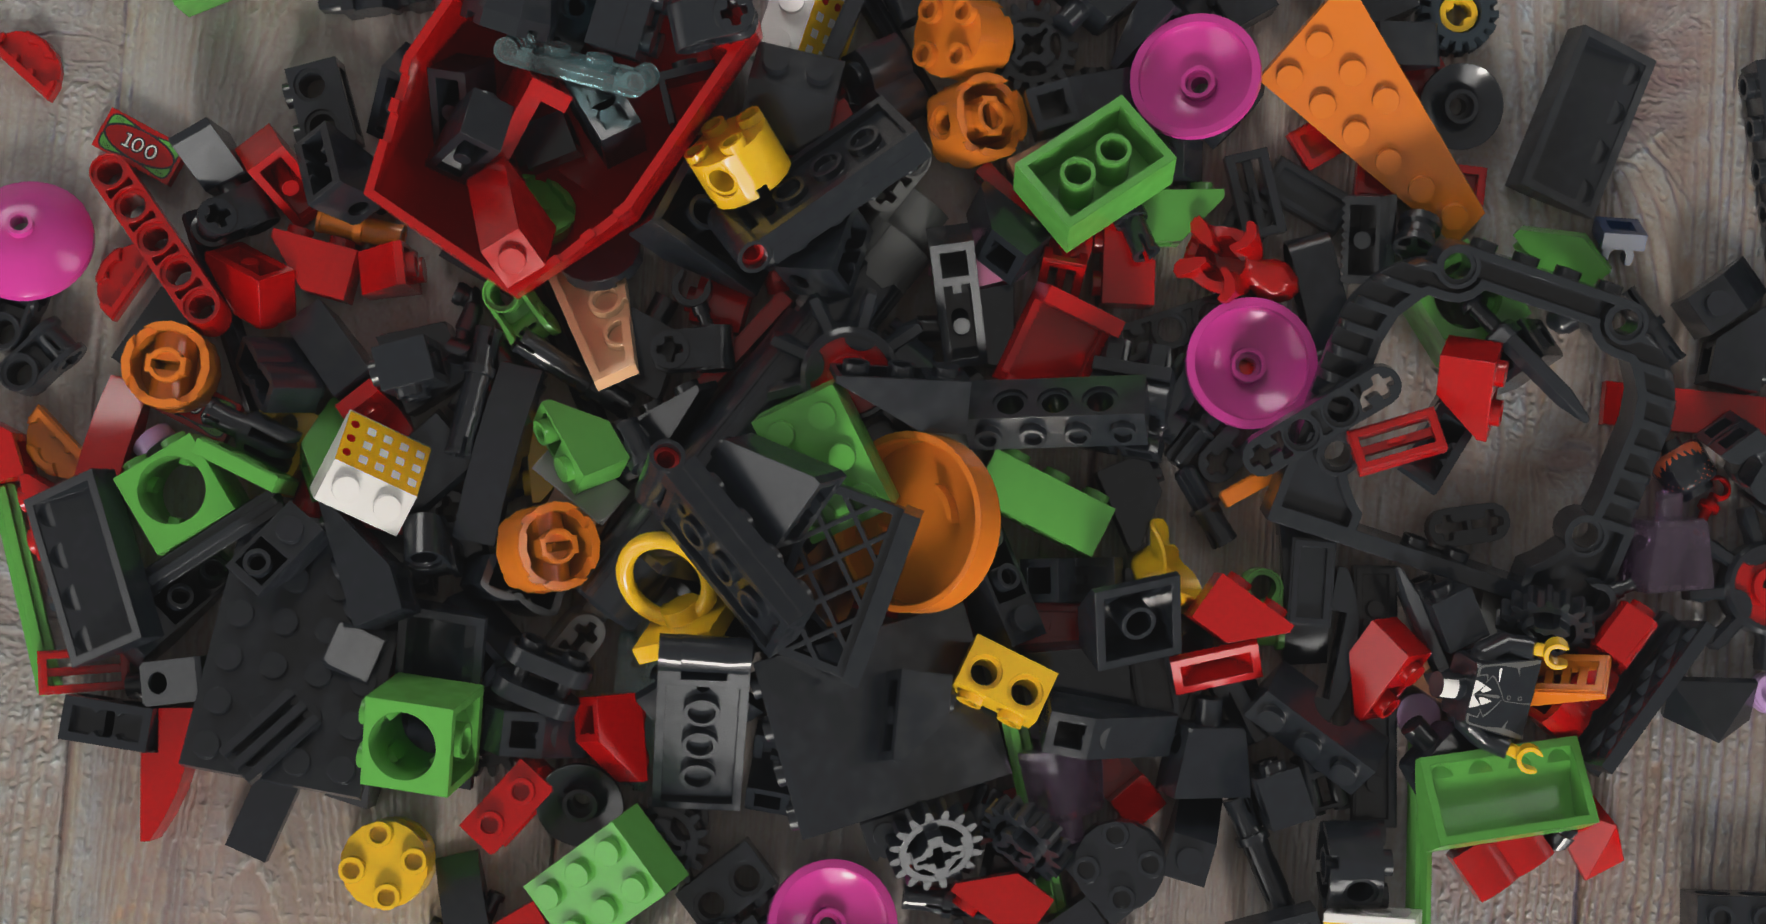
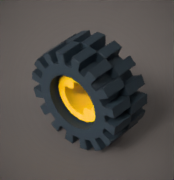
(1472, 30)

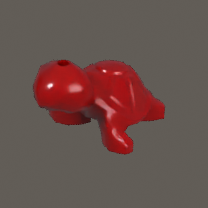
(1233, 264)

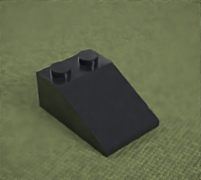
(679, 233)

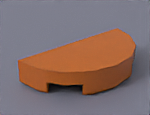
(51, 444)
(1243, 489)

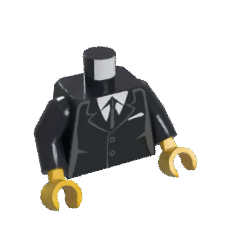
(1493, 690)

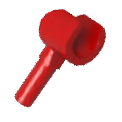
(775, 283)

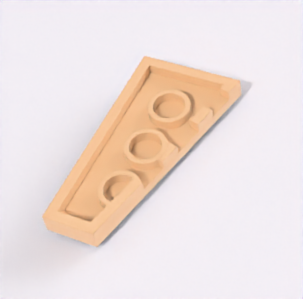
(601, 329)

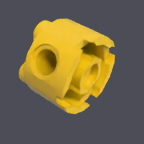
(737, 158)
(388, 862)

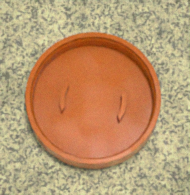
(957, 525)

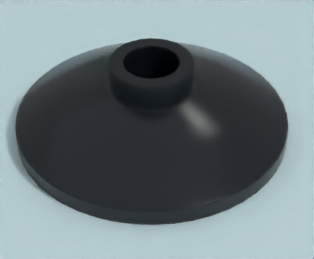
(1479, 99)
(571, 820)

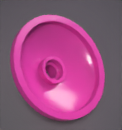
(1192, 53)
(52, 246)
(1271, 341)
(835, 891)

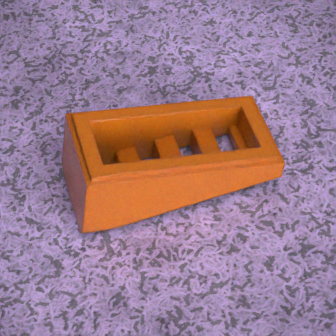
(1551, 693)

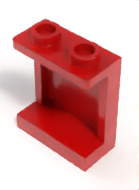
(525, 91)
(1056, 337)
(509, 805)

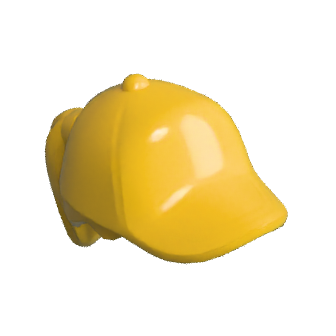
(1163, 558)

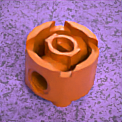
(962, 37)
(976, 121)
(171, 367)
(547, 548)

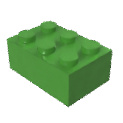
(1094, 173)
(830, 429)
(1048, 504)
(609, 874)

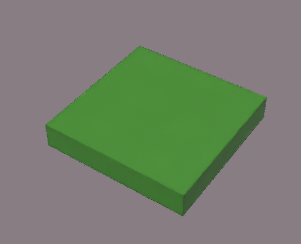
(245, 466)

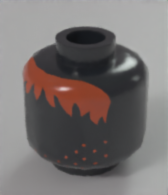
(1684, 468)

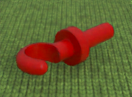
(1709, 506)

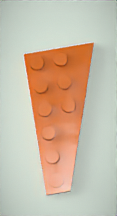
(1359, 98)

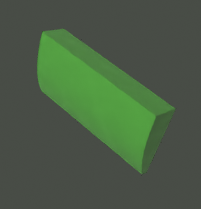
(1488, 799)

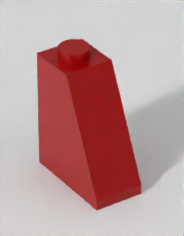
(509, 222)

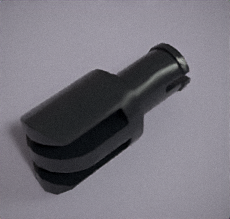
(255, 434)

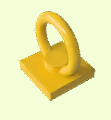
(682, 615)

